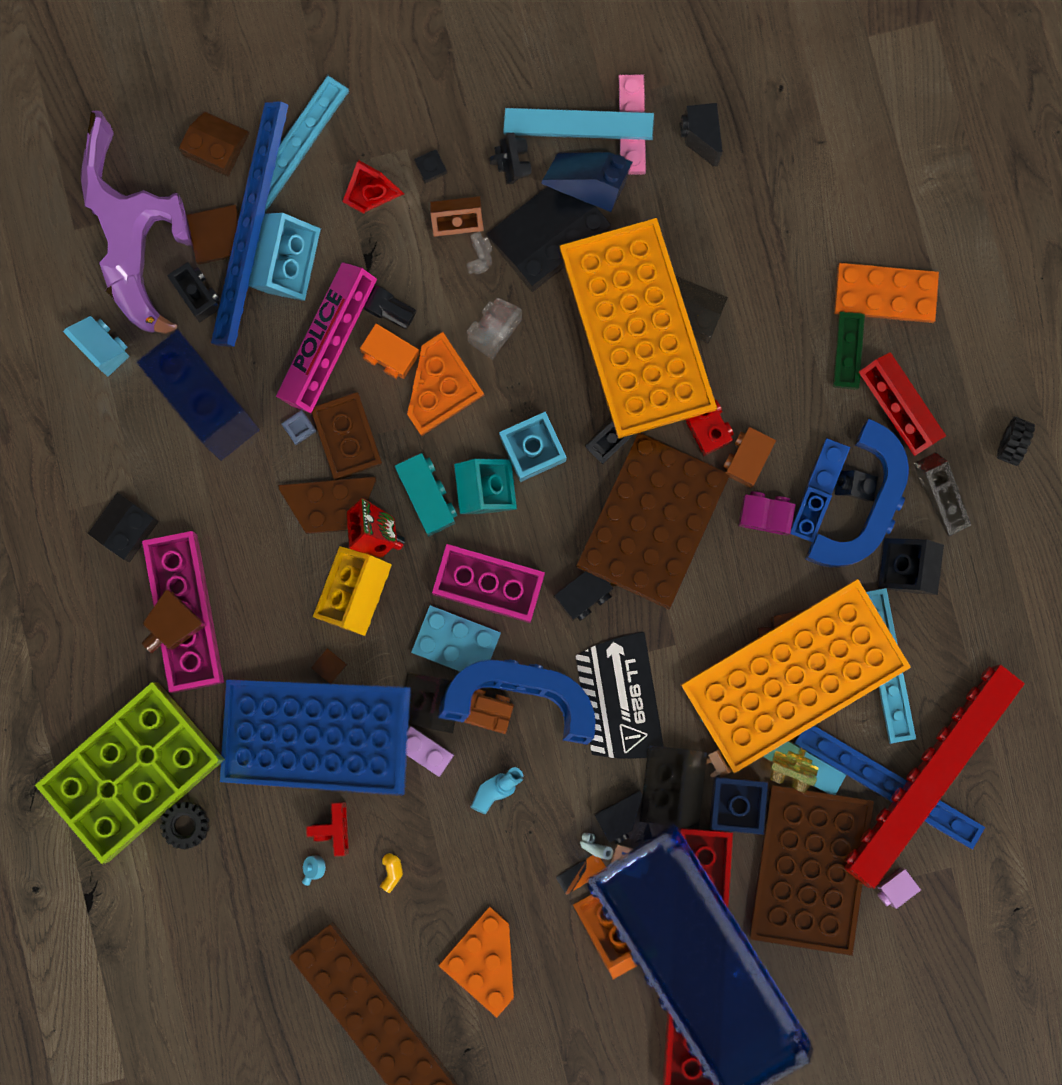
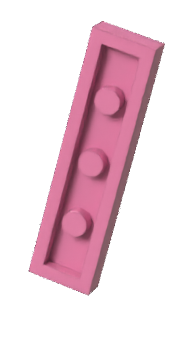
(632, 100)

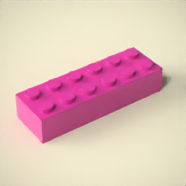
(177, 565)

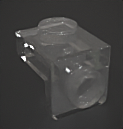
(482, 247)

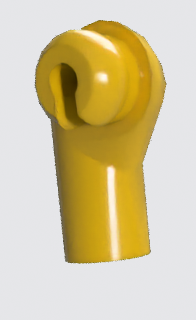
(394, 872)

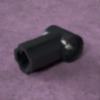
(384, 305)

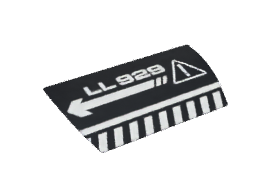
(622, 695)

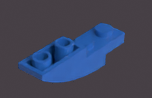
(819, 490)

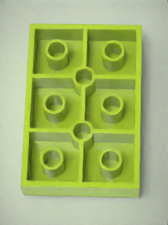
(129, 772)

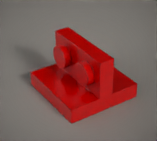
(337, 828)

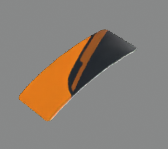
(580, 873)

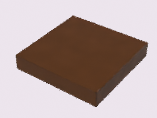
(213, 233)

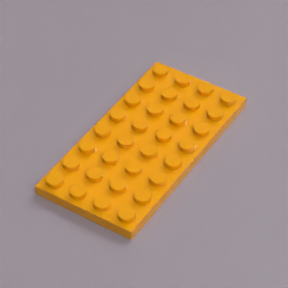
(637, 328)
(795, 675)

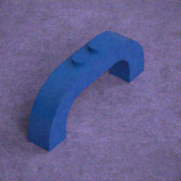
(893, 458)
(531, 680)

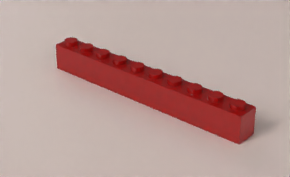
(933, 776)

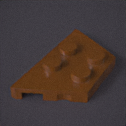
(324, 504)

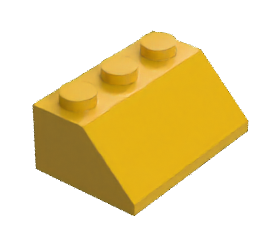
(352, 590)

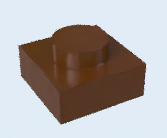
(329, 666)

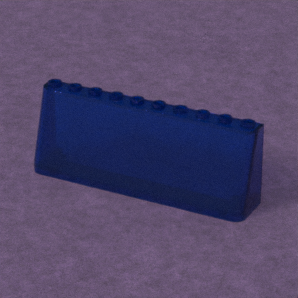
(700, 963)

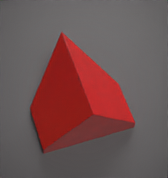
(369, 188)

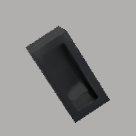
(583, 594)

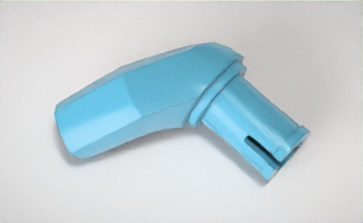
(496, 789)

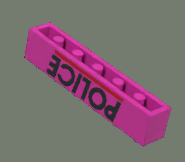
(326, 337)

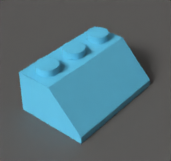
(284, 256)

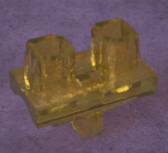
(794, 766)

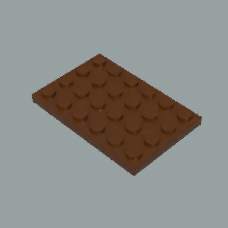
(653, 521)
(801, 881)

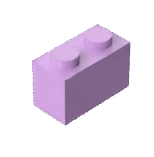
(427, 752)

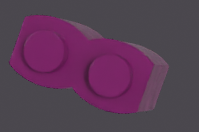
(767, 514)

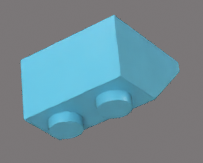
(97, 344)

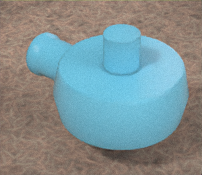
(313, 869)

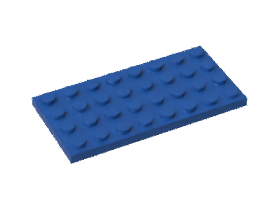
(315, 736)

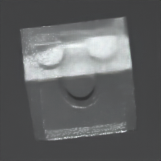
(495, 327)

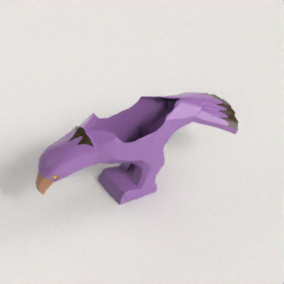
(126, 225)

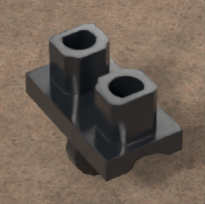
(507, 158)

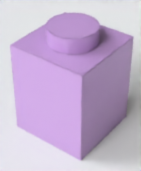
(897, 888)

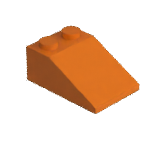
(604, 936)

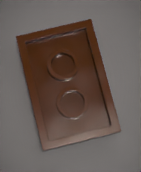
(346, 436)

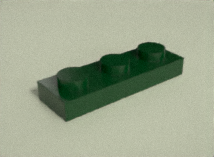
(848, 350)

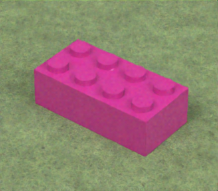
(488, 583)

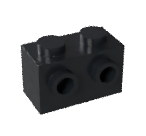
(194, 293)

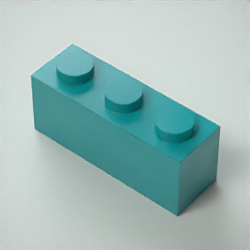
(426, 494)

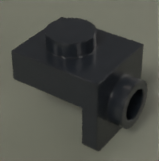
(856, 485)

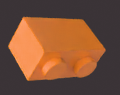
(389, 351)

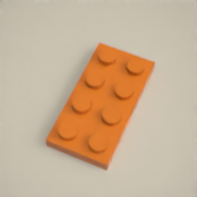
(887, 292)

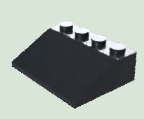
(536, 230)

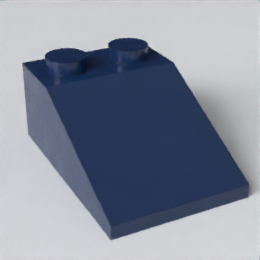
(589, 177)

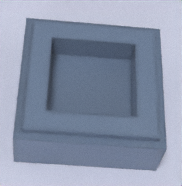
(298, 427)

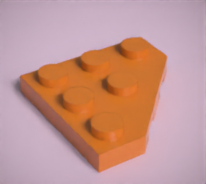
(440, 385)
(484, 963)

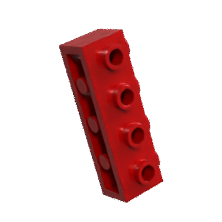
(902, 403)
(710, 431)

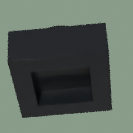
(430, 166)

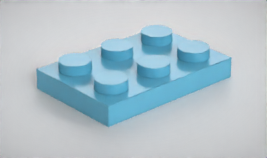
(454, 640)

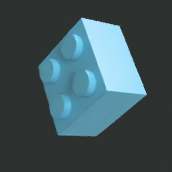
(532, 446)

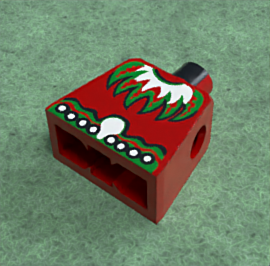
(372, 530)

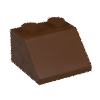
(213, 143)

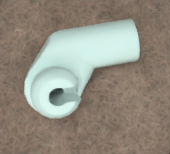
(595, 849)

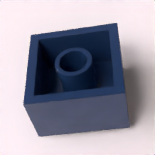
(738, 805)

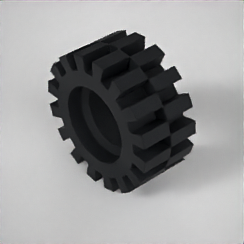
(1015, 441)
(170, 818)

